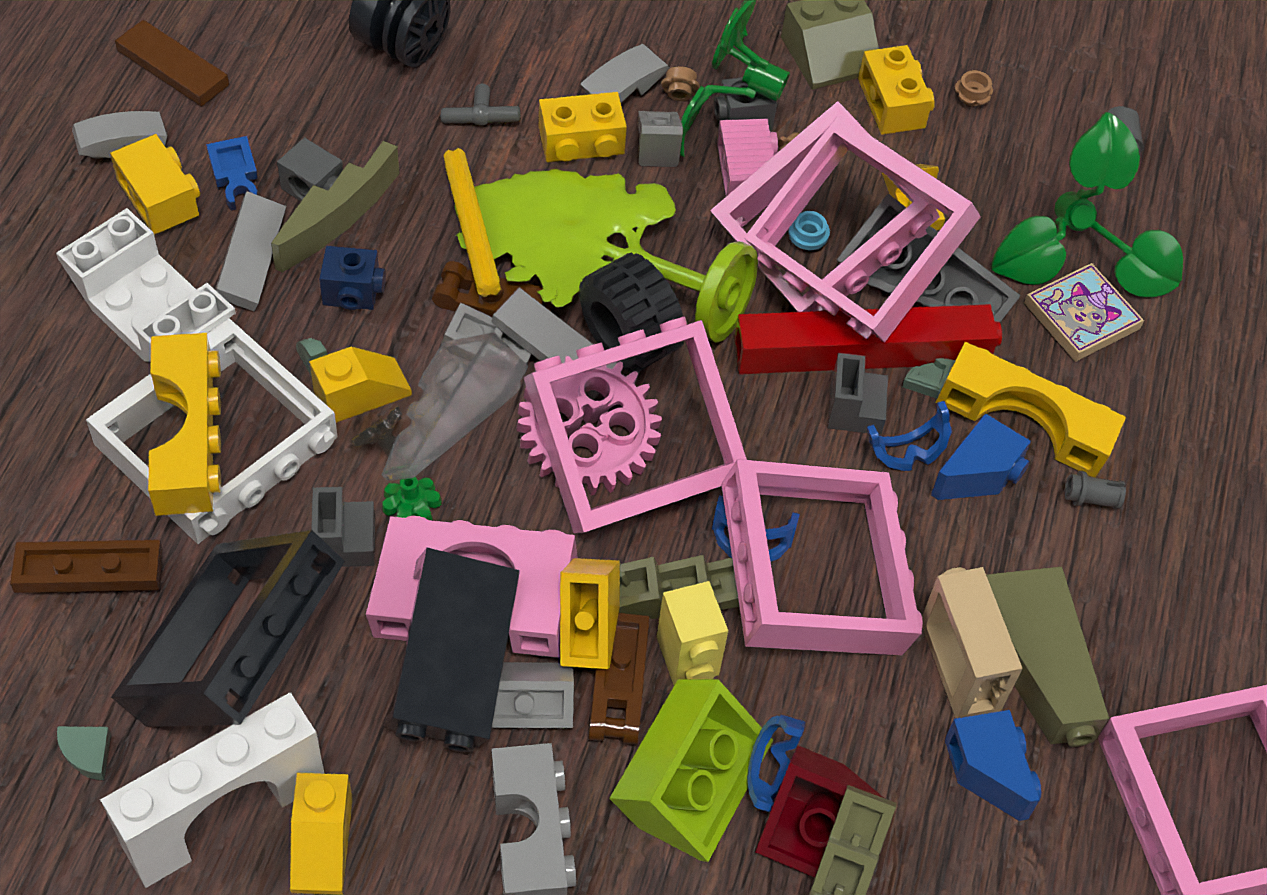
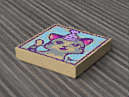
(1083, 312)

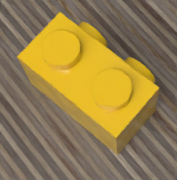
(895, 89)
(585, 128)
(155, 183)

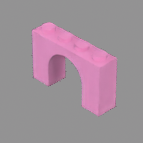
(536, 554)

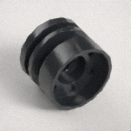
(400, 27)

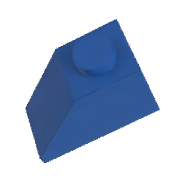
(983, 462)

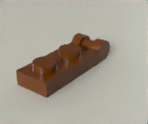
(456, 276)
(622, 682)

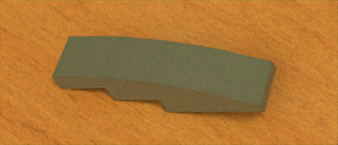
(331, 212)
(646, 581)
(854, 844)

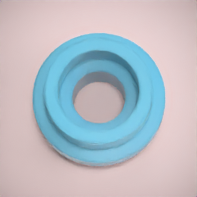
(809, 231)

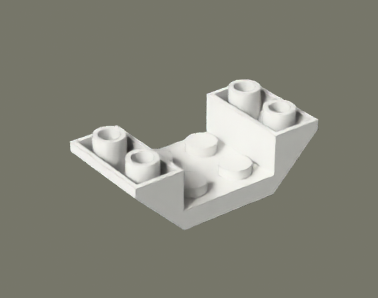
(136, 288)

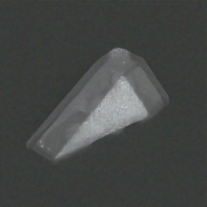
(460, 390)

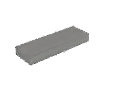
(250, 251)
(539, 330)

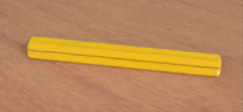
(471, 223)

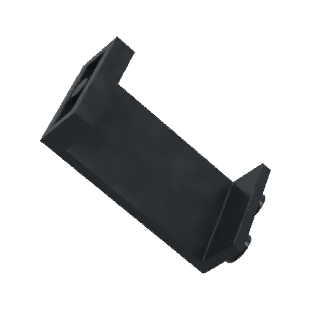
(454, 650)

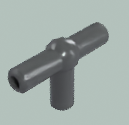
(481, 112)

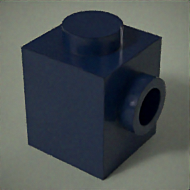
(351, 278)

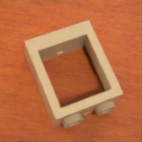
(970, 642)

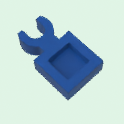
(233, 166)

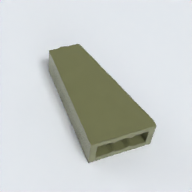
(1055, 661)

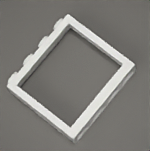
(140, 407)

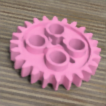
(613, 454)

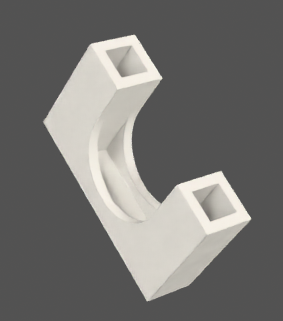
(159, 806)

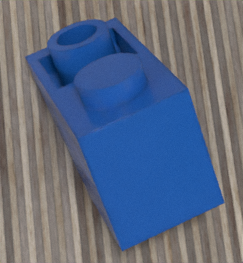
(992, 762)

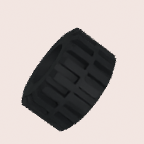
(626, 299)

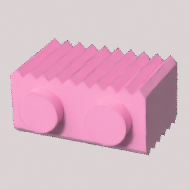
(743, 149)

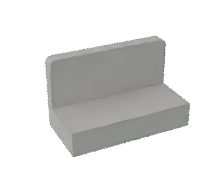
(534, 696)

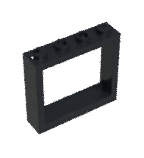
(255, 649)

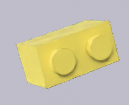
(692, 632)

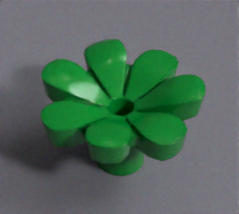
(411, 498)

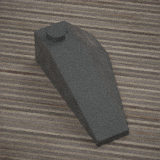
(956, 284)

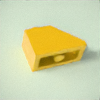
(357, 381)
(588, 612)
(320, 833)

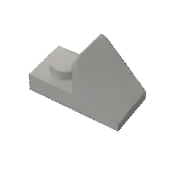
(659, 138)

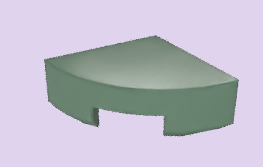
(309, 350)
(929, 378)
(85, 749)

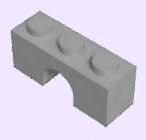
(528, 785)

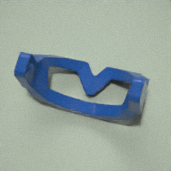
(939, 422)
(785, 533)
(761, 792)

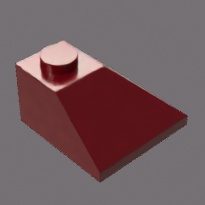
(807, 810)

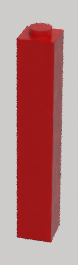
(816, 337)

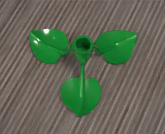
(760, 74)
(1099, 159)

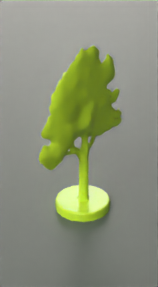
(560, 230)

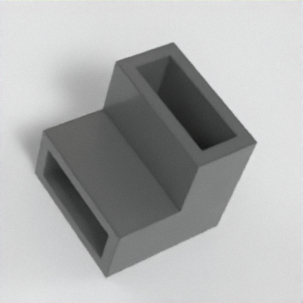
(856, 396)
(345, 525)

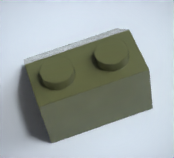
(828, 38)

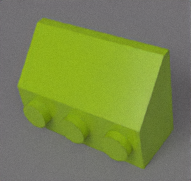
(690, 768)

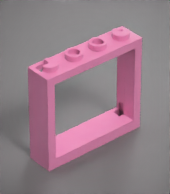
(806, 181)
(853, 272)
(594, 356)
(752, 566)
(1145, 801)

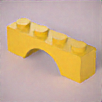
(1078, 427)
(183, 468)

